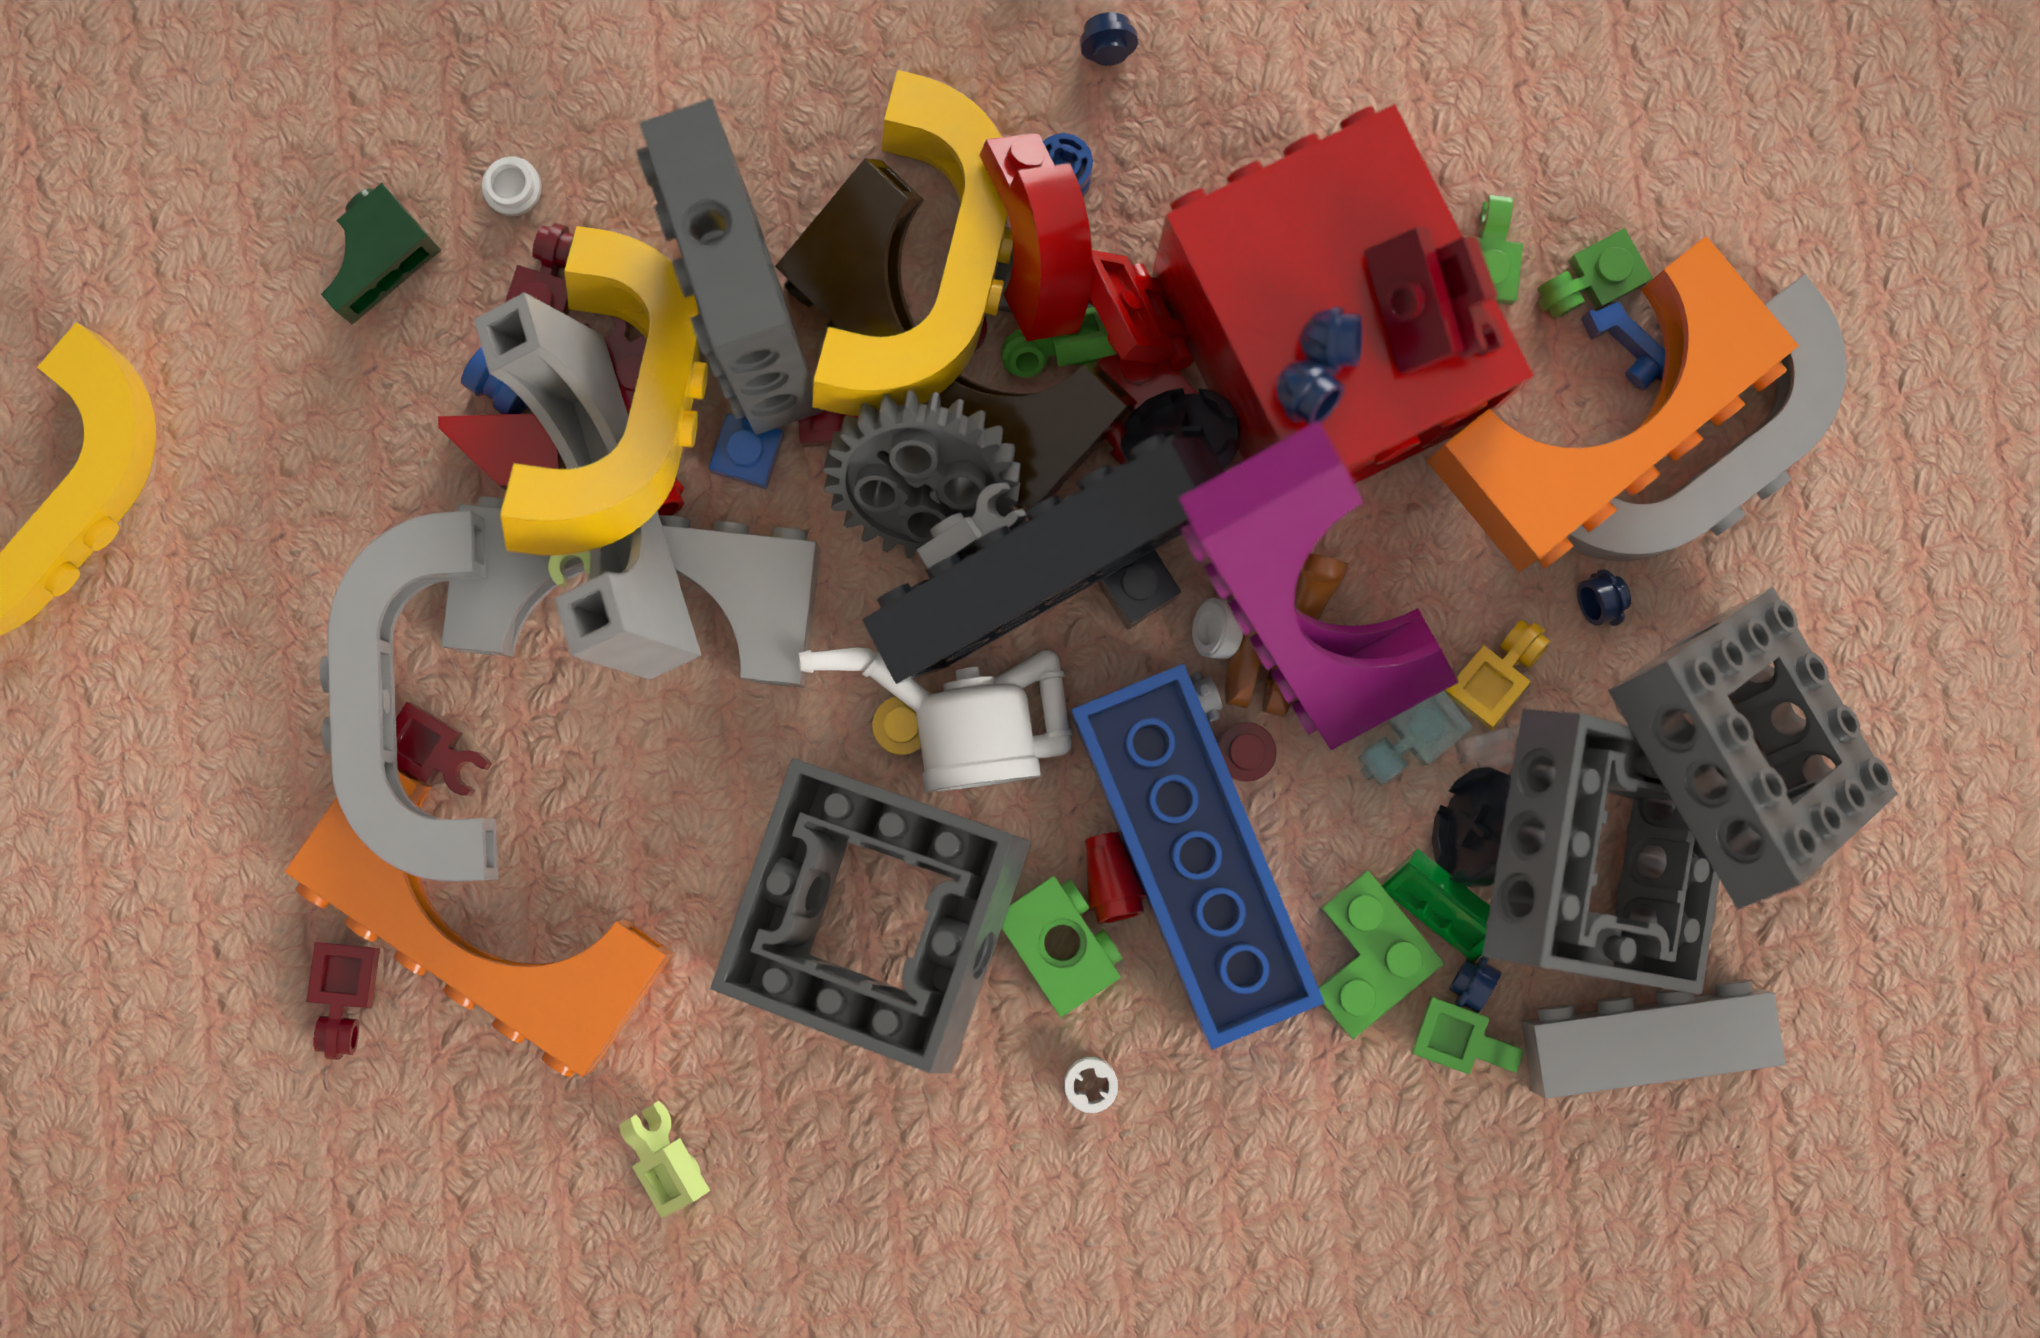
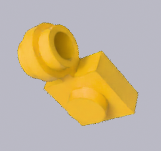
(1491, 684)

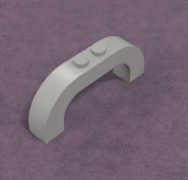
(1799, 417)
(362, 697)

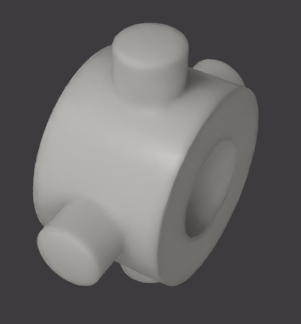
(1207, 695)

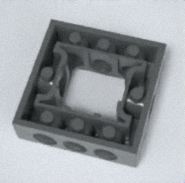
(726, 267)
(1750, 825)
(1550, 854)
(789, 889)

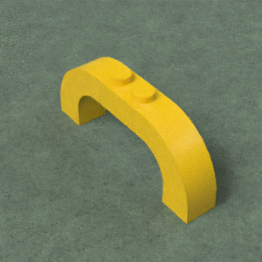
(948, 132)
(100, 487)
(607, 500)

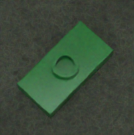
(1440, 903)

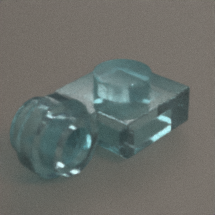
(1423, 730)

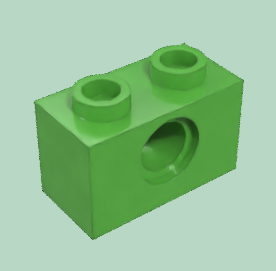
(1066, 980)

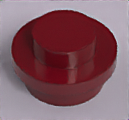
(1247, 751)

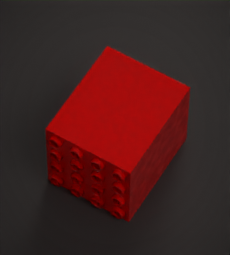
(1291, 242)

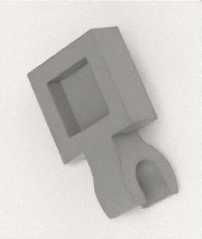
(959, 534)

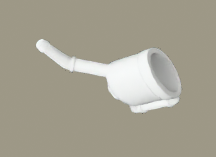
(978, 725)

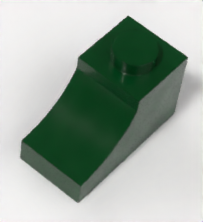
(380, 252)

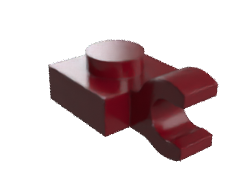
(1468, 288)

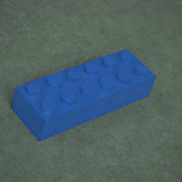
(1196, 857)

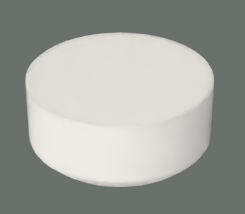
(1216, 630)

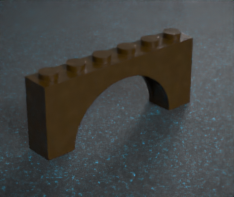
(853, 274)

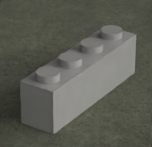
(1652, 1041)

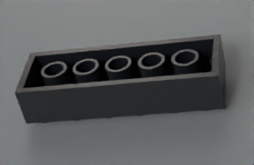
(1043, 560)

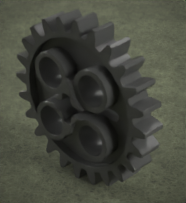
(914, 468)

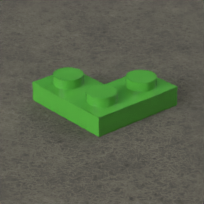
(1388, 960)

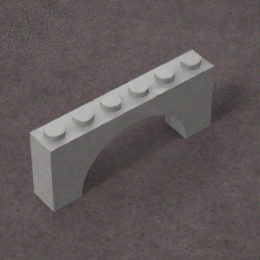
(756, 579)
(632, 604)

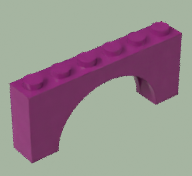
(1258, 533)

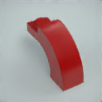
(1049, 235)

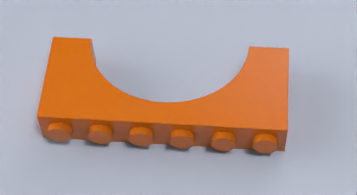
(1538, 493)
(562, 1006)

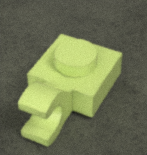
(665, 1168)

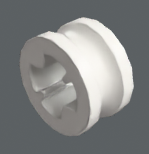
(1079, 1099)

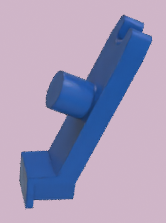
(1631, 336)

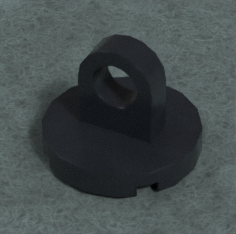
(1191, 414)
(1471, 827)

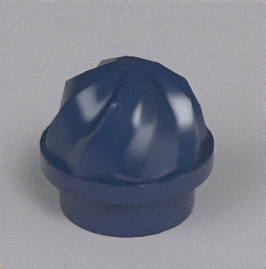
(1333, 338)
(1309, 391)

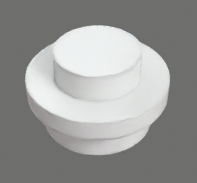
(511, 186)

